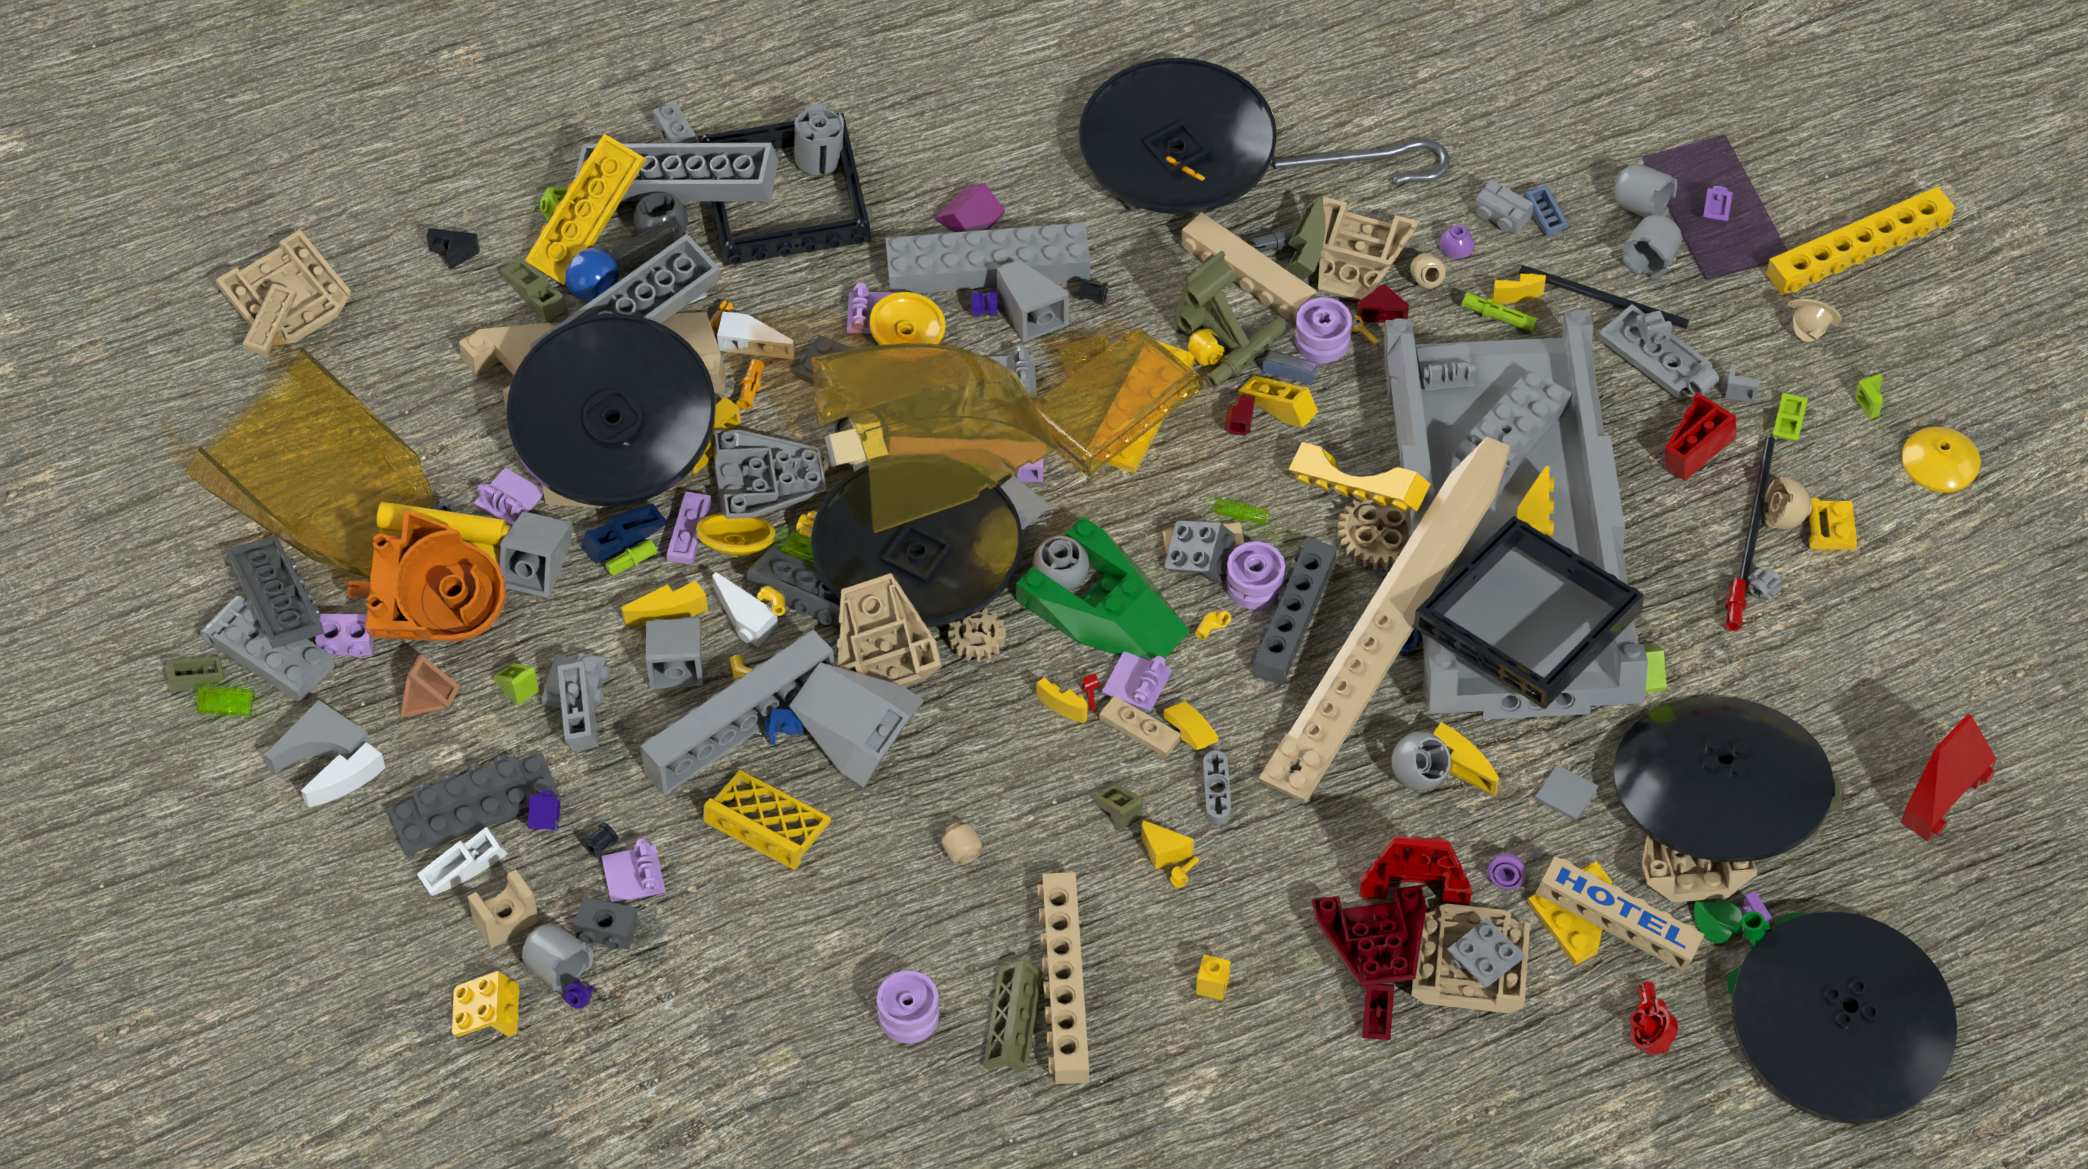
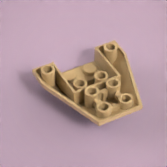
(1691, 878)

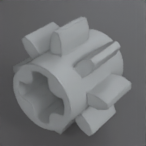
(1764, 583)

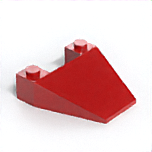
(1954, 766)

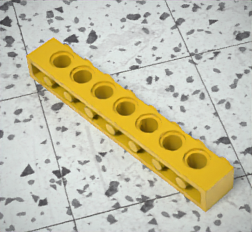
(1860, 241)

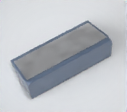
(1290, 367)

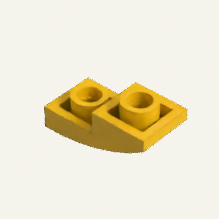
(1527, 288)
(1065, 704)
(1192, 725)

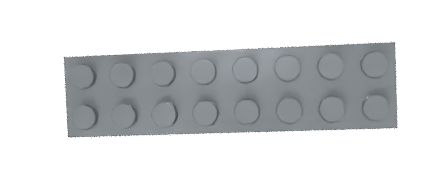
(701, 171)
(972, 257)
(656, 287)
(731, 714)

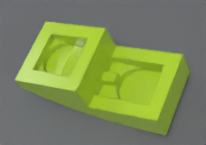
(1790, 417)

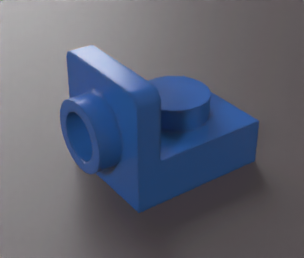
(782, 721)

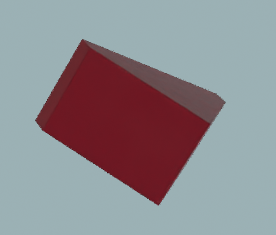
(1382, 305)
(1378, 1011)

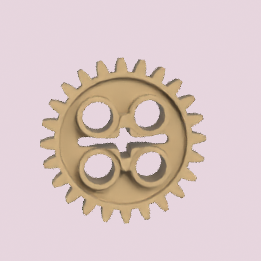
(1377, 532)

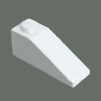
(749, 336)
(748, 615)

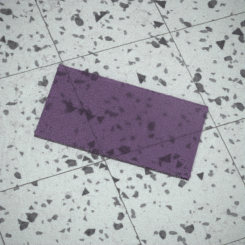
(1717, 247)

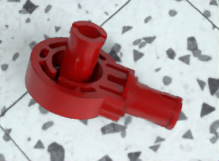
(1653, 1022)

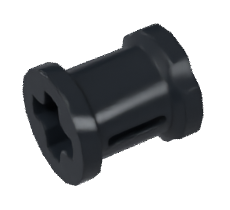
(1093, 291)
(600, 840)

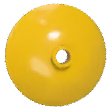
(907, 314)
(1939, 468)
(735, 536)

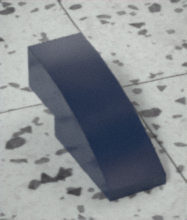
(622, 532)

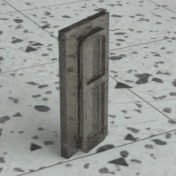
(646, 245)

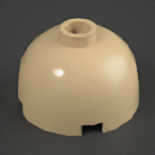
(1787, 504)

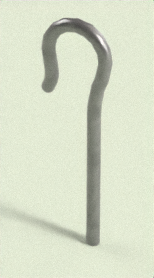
(1378, 154)

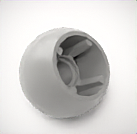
(1066, 561)
(1421, 761)

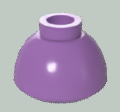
(1456, 242)
(1507, 871)

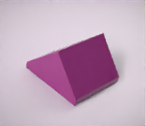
(971, 210)

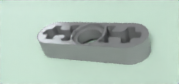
(1210, 796)

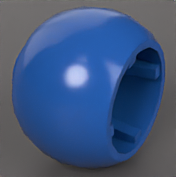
(591, 274)

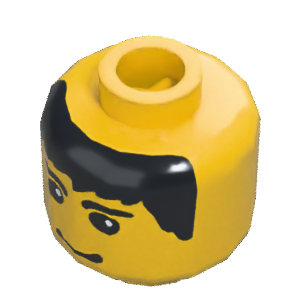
(1206, 347)

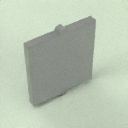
(1566, 792)

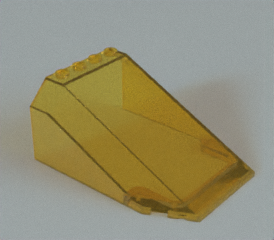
(314, 468)

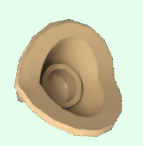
(1812, 318)

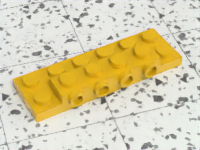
(586, 207)

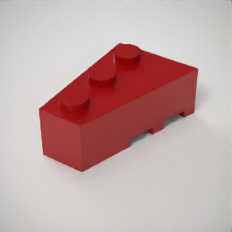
(1699, 437)

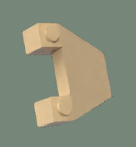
(699, 334)
(500, 344)

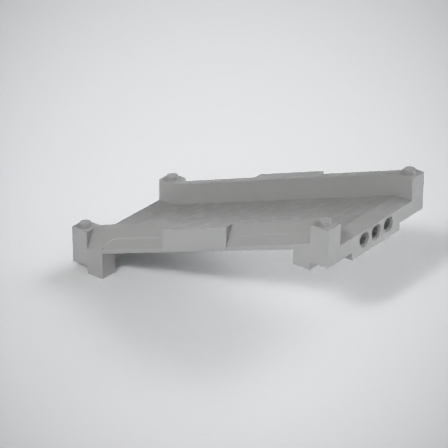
(1521, 601)

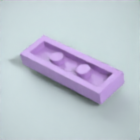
(684, 538)

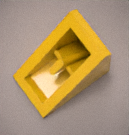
(1165, 846)

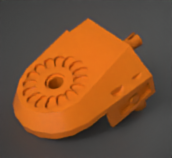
(416, 584)

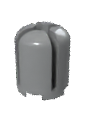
(818, 141)

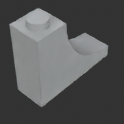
(316, 733)

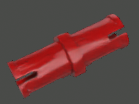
(1735, 604)

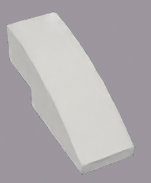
(343, 776)
(462, 862)

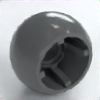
(656, 209)

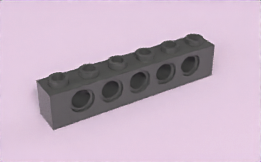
(1276, 666)

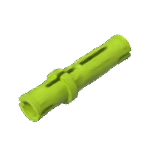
(1489, 308)

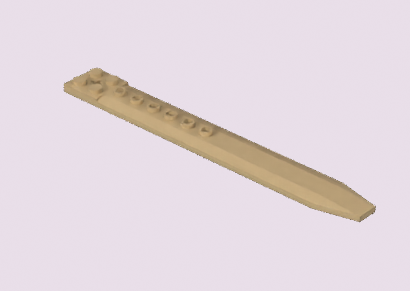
(1386, 622)

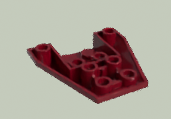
(1376, 940)

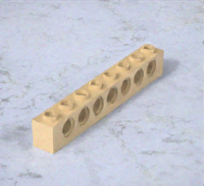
(1073, 1066)

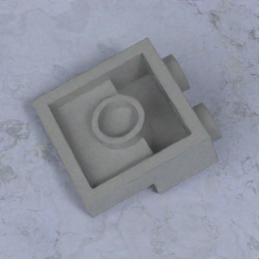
(596, 671)

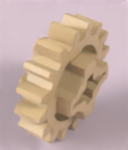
(977, 635)

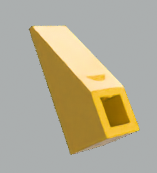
(1537, 504)

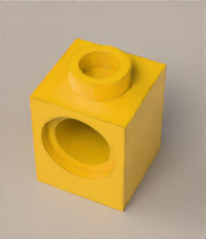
(1213, 977)

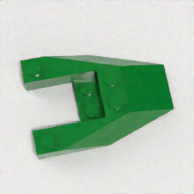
(1117, 613)

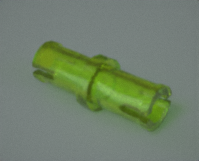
(1242, 511)

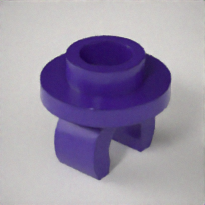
(577, 994)

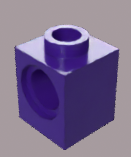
(544, 811)

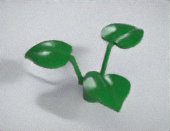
(1722, 919)

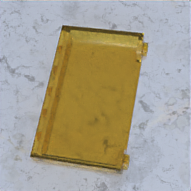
(1116, 399)

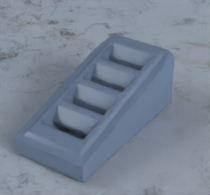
(1546, 196)

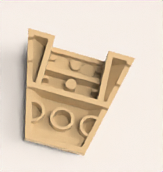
(1358, 250)

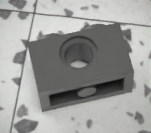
(595, 913)

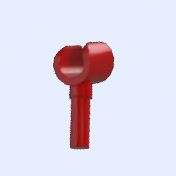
(1089, 684)

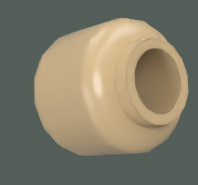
(1428, 270)
(961, 843)

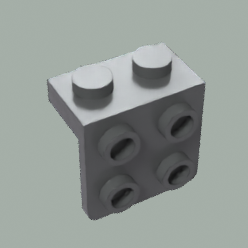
(1200, 549)

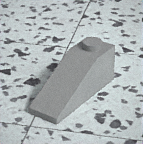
(577, 707)

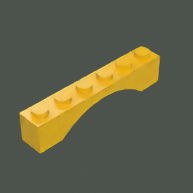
(1397, 487)

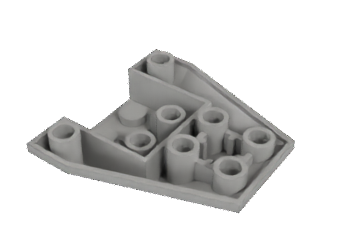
(756, 474)
(853, 717)

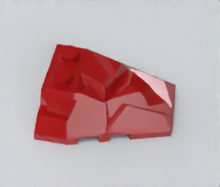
(1418, 862)

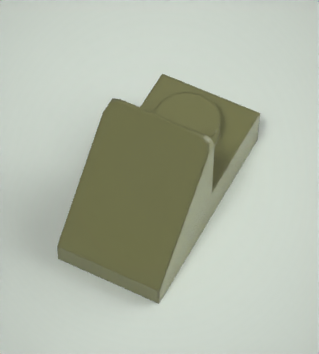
(1121, 804)

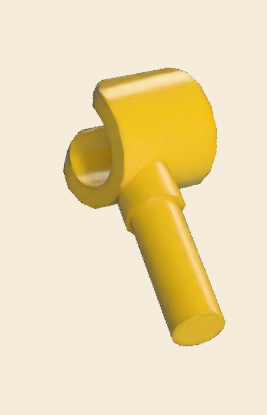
(1363, 330)
(1179, 875)

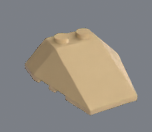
(884, 634)

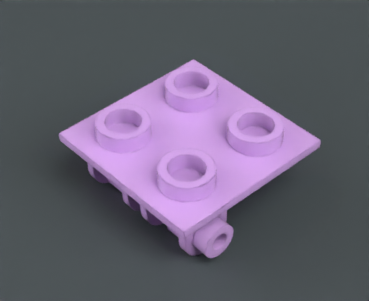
(860, 307)
(508, 496)
(1138, 680)
(633, 873)

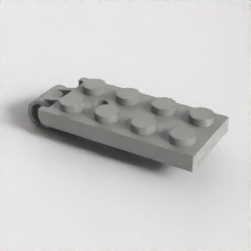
(1692, 368)

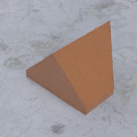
(427, 689)

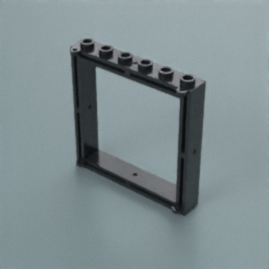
(794, 240)
(1563, 560)

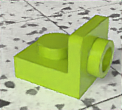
(550, 199)
(1869, 395)

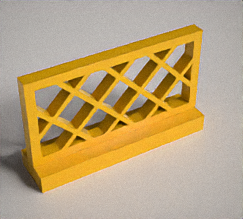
(754, 832)

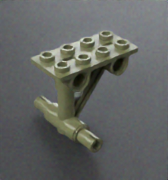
(1208, 306)

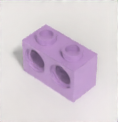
(345, 630)

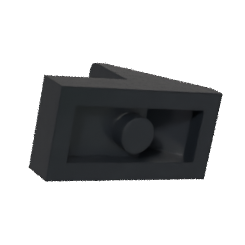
(457, 245)

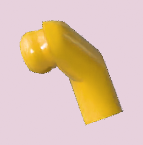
(775, 597)
(1212, 621)
(738, 667)

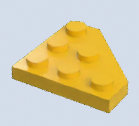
(1572, 933)

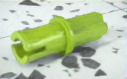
(631, 557)

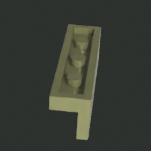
(1018, 1013)

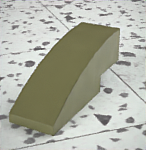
(1308, 240)
(535, 289)

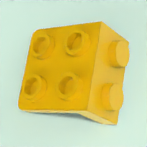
(486, 1003)

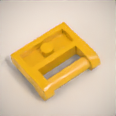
(1839, 525)

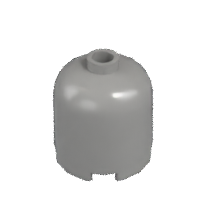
(1644, 190)
(1652, 246)
(556, 956)

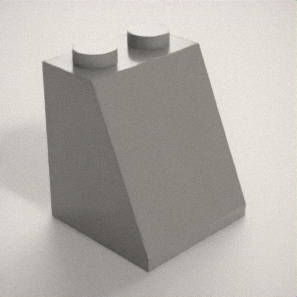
(1031, 300)
(535, 553)
(674, 653)

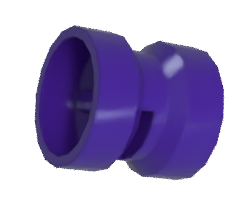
(978, 303)

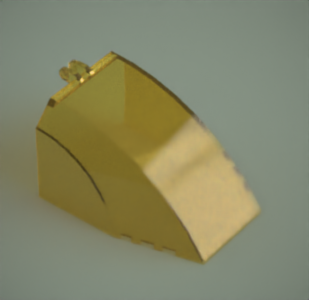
(930, 423)

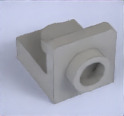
(1653, 328)
(1740, 388)

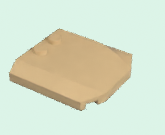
(296, 267)
(1444, 985)

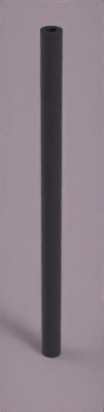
(1603, 296)
(1757, 507)

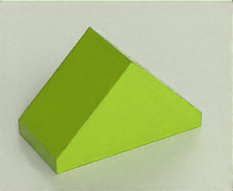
(1656, 668)
(517, 682)

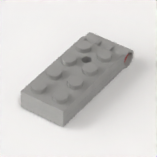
(1520, 417)
(290, 668)

